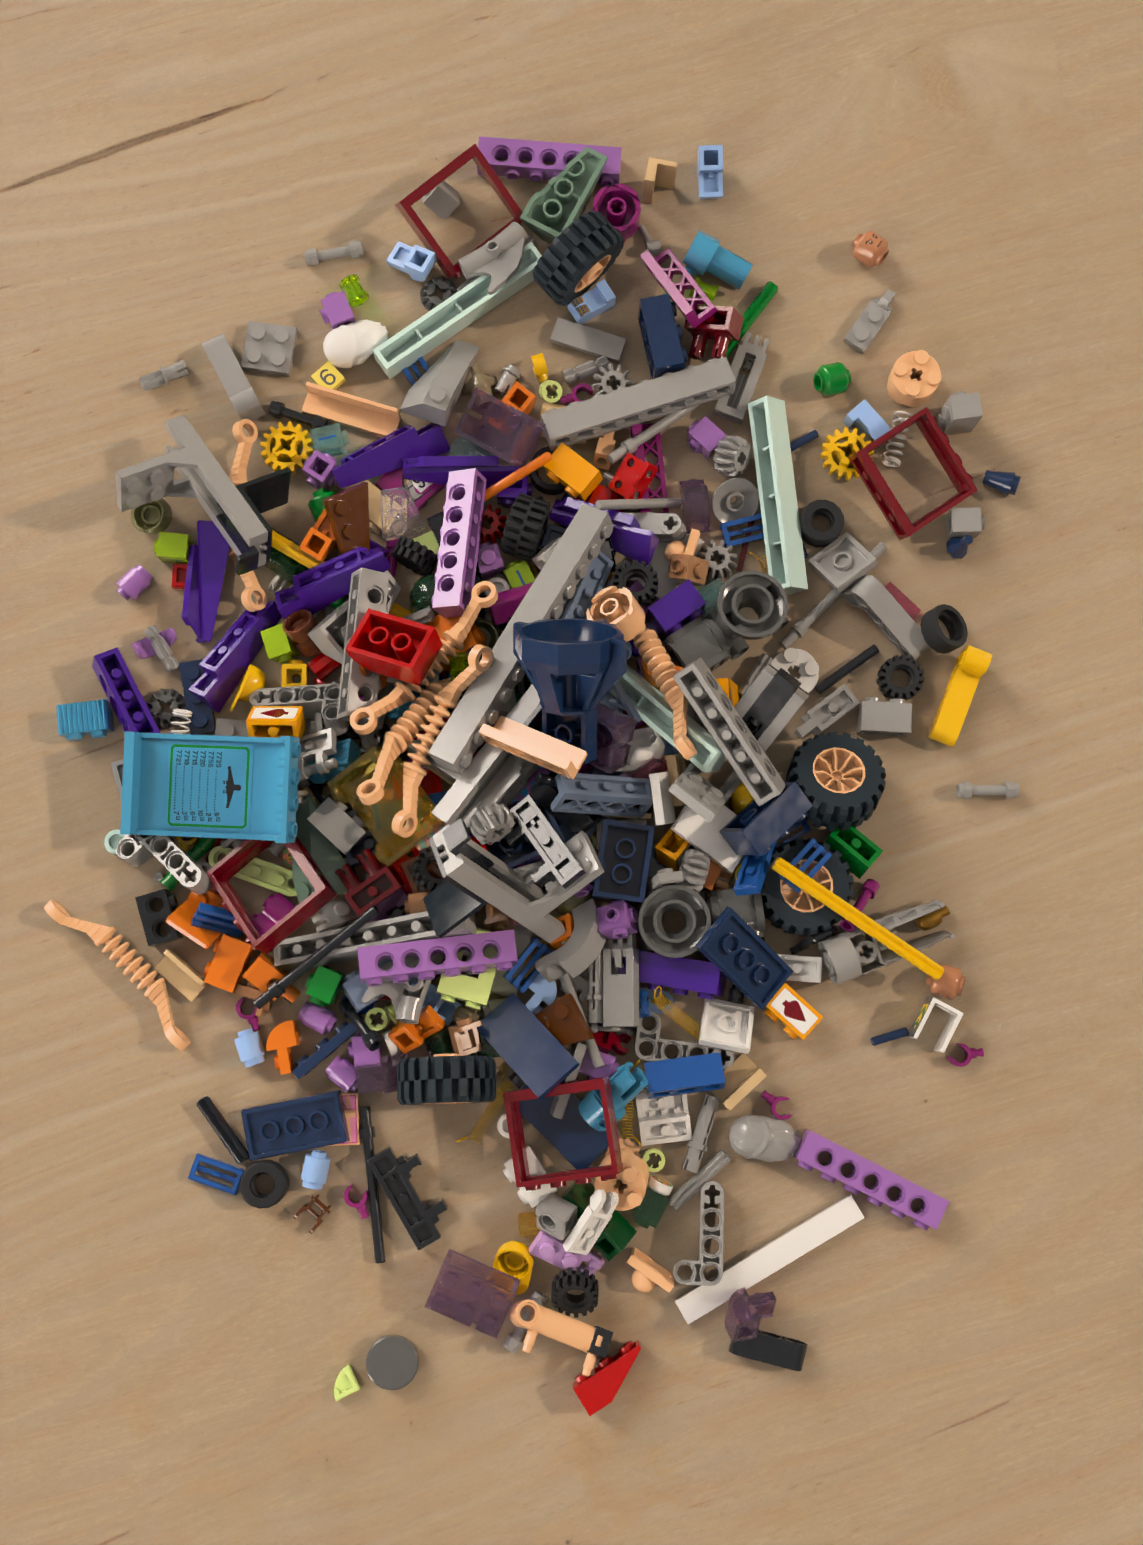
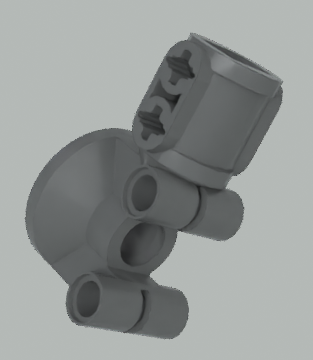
(722, 630)
(698, 915)

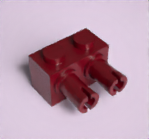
(721, 326)
(374, 890)

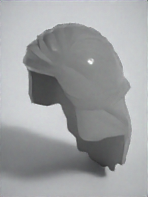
(763, 1138)

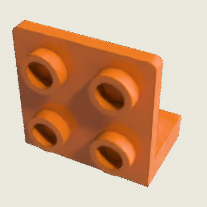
(182, 918)

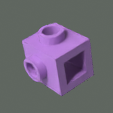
(315, 465)
(617, 920)

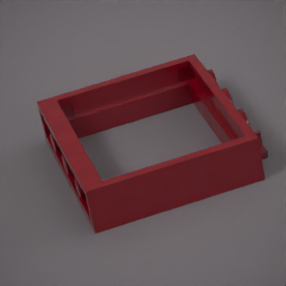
(420, 229)
(882, 493)
(231, 902)
(559, 1179)

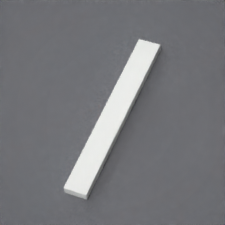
(770, 1258)

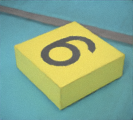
(328, 377)

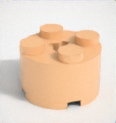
(924, 381)
(620, 609)
(630, 1183)

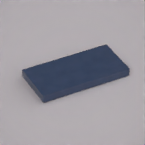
(744, 958)
(527, 1046)
(295, 1125)
(569, 1135)

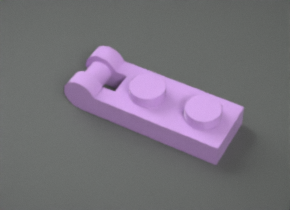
(551, 1250)

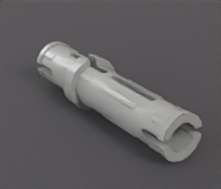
(596, 990)
(701, 1133)

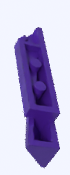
(437, 468)
(626, 536)
(204, 580)
(327, 582)
(232, 655)

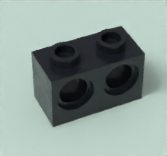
(153, 920)

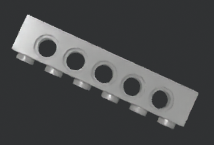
(376, 584)
(729, 731)

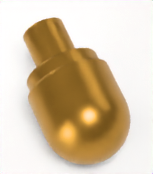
(932, 919)

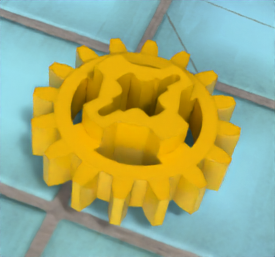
(293, 441)
(836, 450)

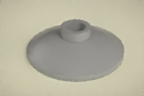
(745, 504)

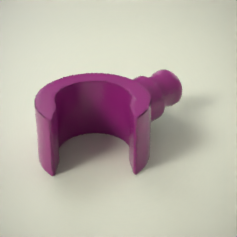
(572, 397)
(252, 1019)
(970, 1053)
(772, 1101)
(360, 1206)

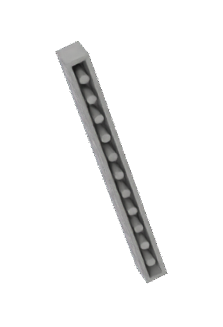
(543, 601)

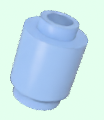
(250, 1047)
(315, 1169)

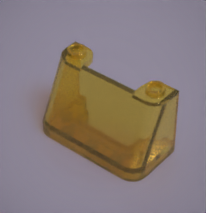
(379, 816)

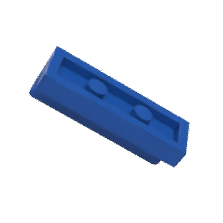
(684, 1075)

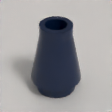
(1002, 481)

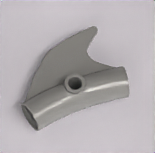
(497, 258)
(405, 998)

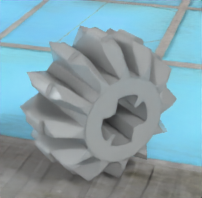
(605, 378)
(732, 456)
(721, 554)
(491, 823)
(694, 869)

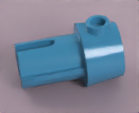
(709, 256)
(623, 1088)

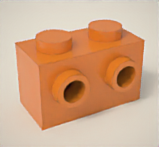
(229, 963)

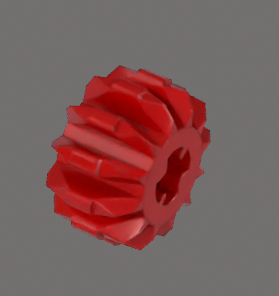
(497, 525)

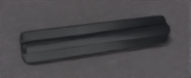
(223, 1130)

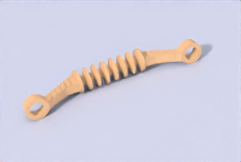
(238, 476)
(455, 638)
(663, 671)
(446, 699)
(398, 739)
(155, 991)

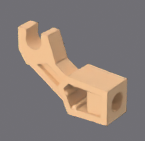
(604, 447)

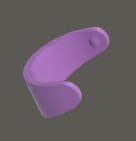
(145, 650)

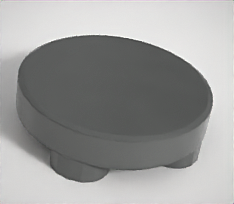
(392, 1362)

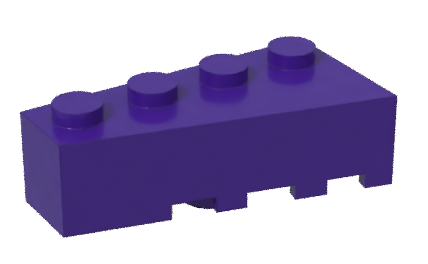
(680, 974)

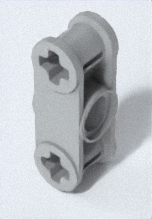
(662, 525)

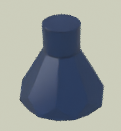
(958, 546)

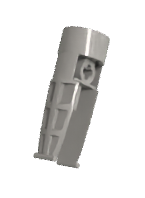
(842, 955)

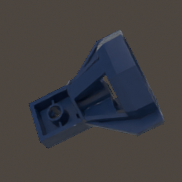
(563, 667)

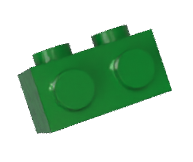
(855, 849)
(324, 985)

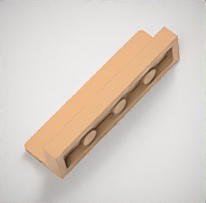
(351, 410)
(534, 746)

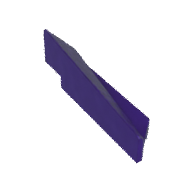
(388, 453)

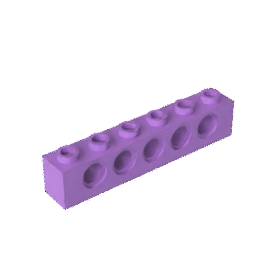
(540, 152)
(459, 542)
(501, 941)
(932, 1205)

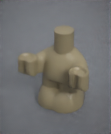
(479, 381)

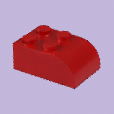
(394, 646)

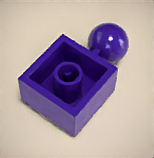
(673, 612)

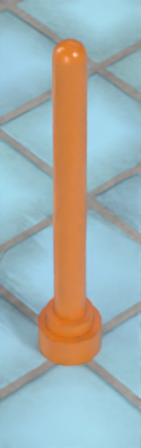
(517, 475)

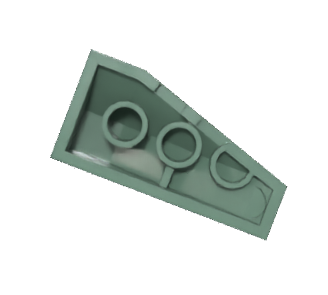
(564, 196)
(321, 850)

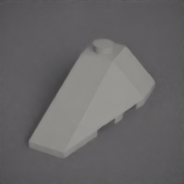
(440, 386)
(330, 632)

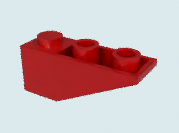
(605, 1380)

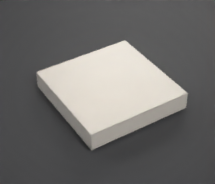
(726, 1025)

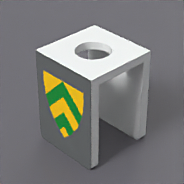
(949, 1028)

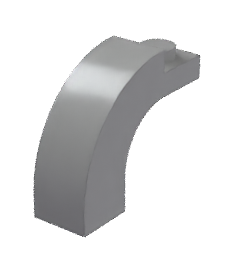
(579, 949)

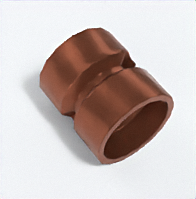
(296, 628)

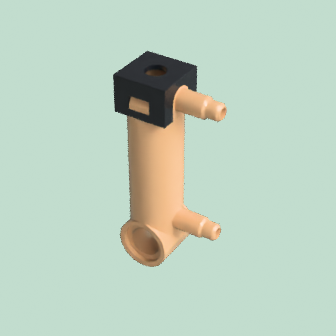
(562, 1328)

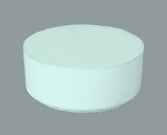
(112, 840)

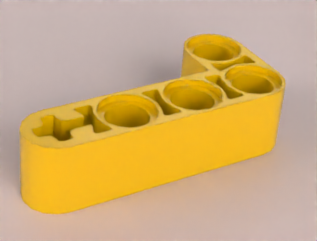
(968, 669)

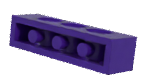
(123, 692)

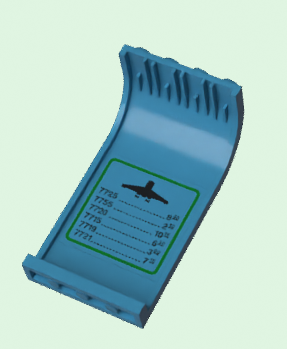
(210, 786)

